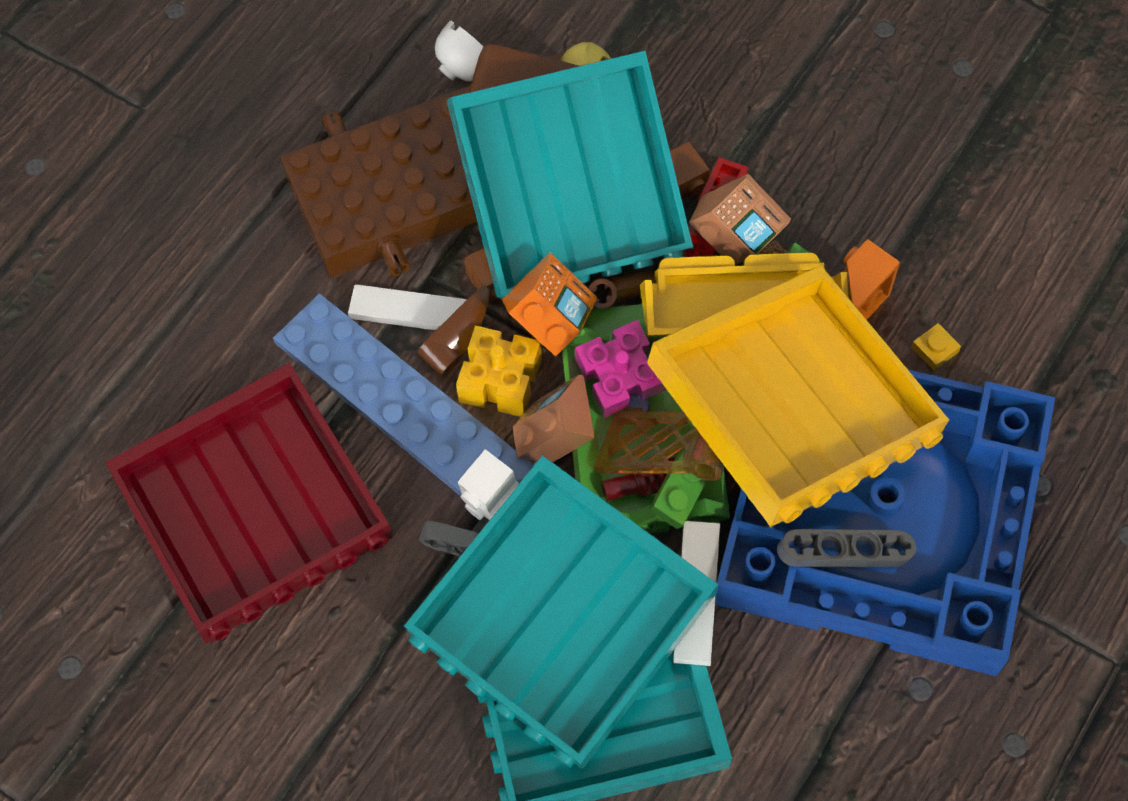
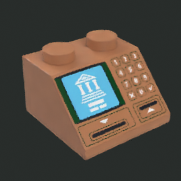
(738, 218)
(555, 423)

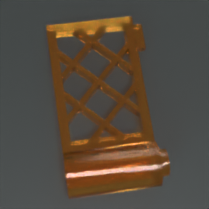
(698, 458)

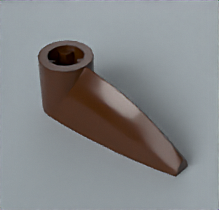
(620, 287)
(452, 338)

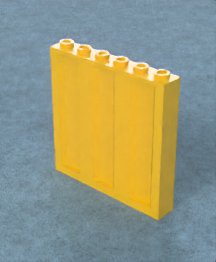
(797, 394)

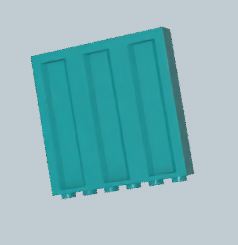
(571, 171)
(560, 612)
(662, 738)

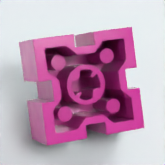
(618, 368)

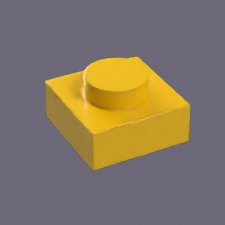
(936, 346)

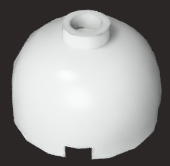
(457, 52)

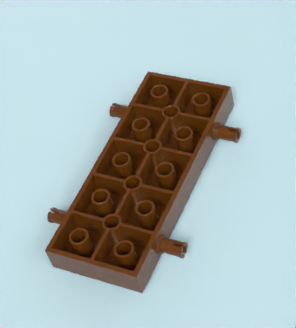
(382, 186)

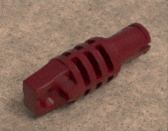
(634, 483)

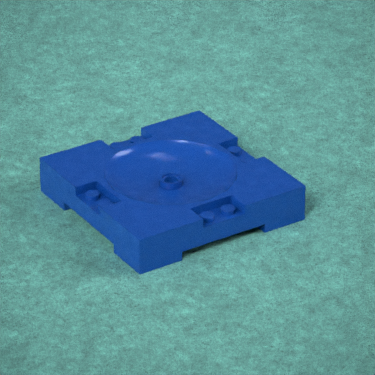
(962, 505)

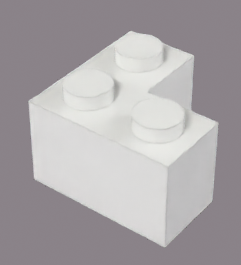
(486, 485)

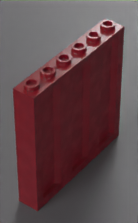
(249, 502)

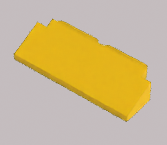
(702, 286)

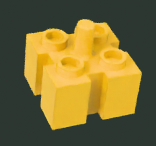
(499, 371)

